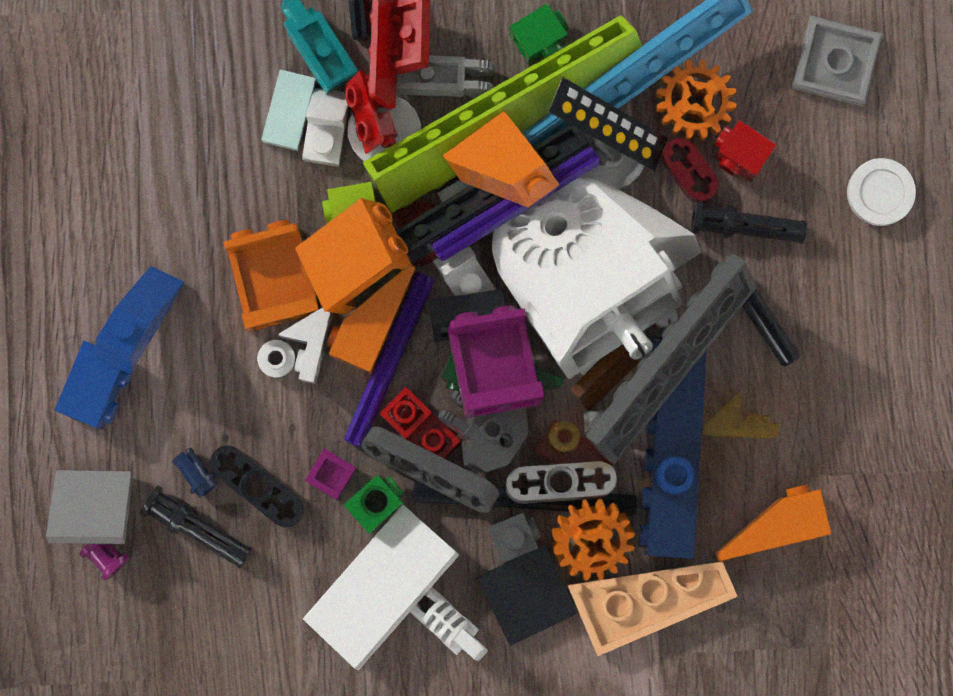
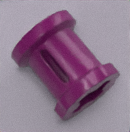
(105, 558)

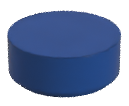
(674, 474)

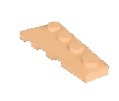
(643, 603)

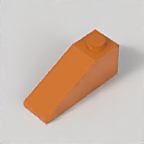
(368, 326)
(782, 523)

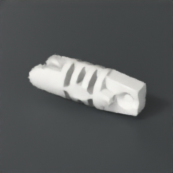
(450, 626)

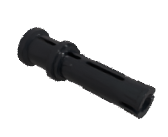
(726, 226)
(182, 513)

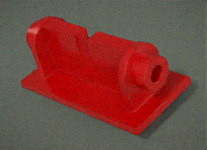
(371, 126)

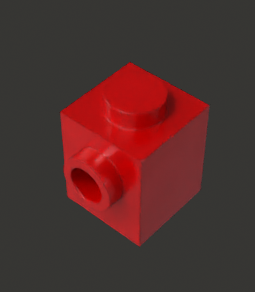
(742, 151)

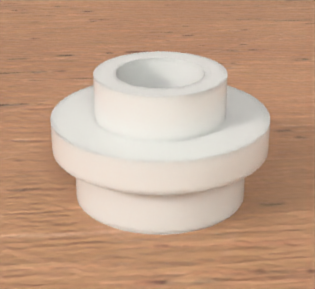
(276, 370)

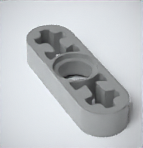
(590, 489)

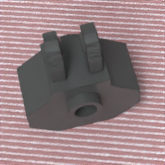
(482, 434)

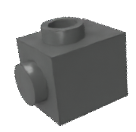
(514, 536)

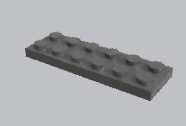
(672, 360)

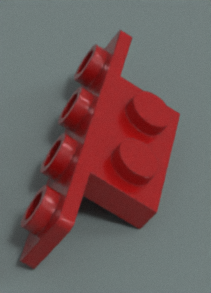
(397, 45)

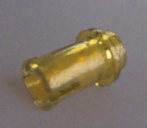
(573, 432)

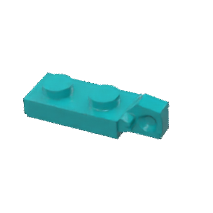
(318, 45)

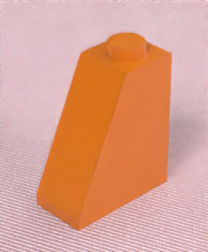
(502, 163)

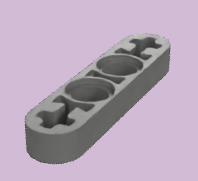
(430, 469)

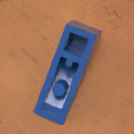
(137, 319)

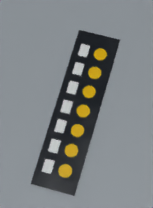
(607, 124)

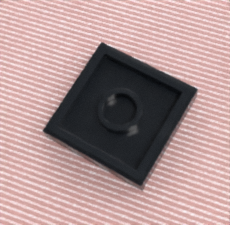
(527, 595)

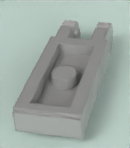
(447, 78)

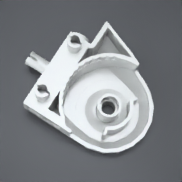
(593, 271)

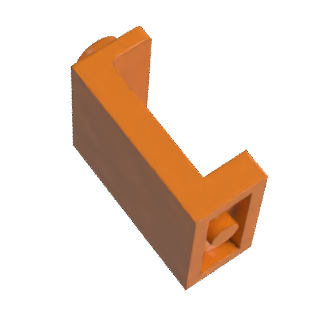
(352, 254)
(270, 276)

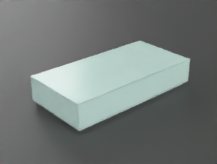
(288, 110)

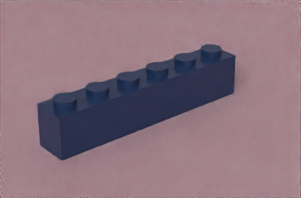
(674, 432)

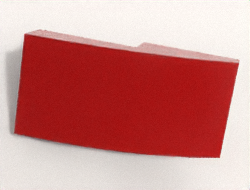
(419, 424)

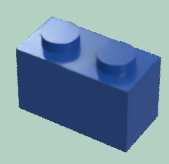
(92, 389)

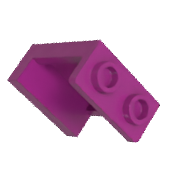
(494, 362)

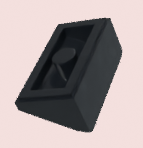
(446, 309)

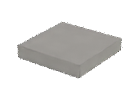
(837, 61)
(89, 507)

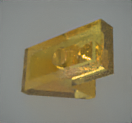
(728, 423)

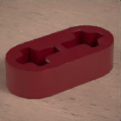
(697, 165)

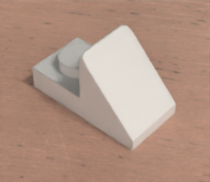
(326, 127)
(463, 273)
(313, 332)

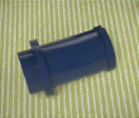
(195, 473)

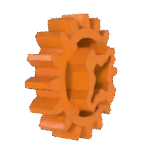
(702, 113)
(594, 554)

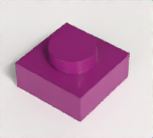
(330, 474)

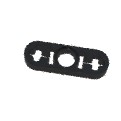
(229, 476)

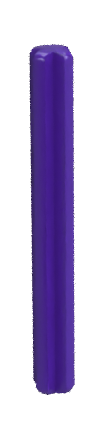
(507, 210)
(389, 359)

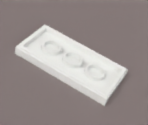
(380, 587)

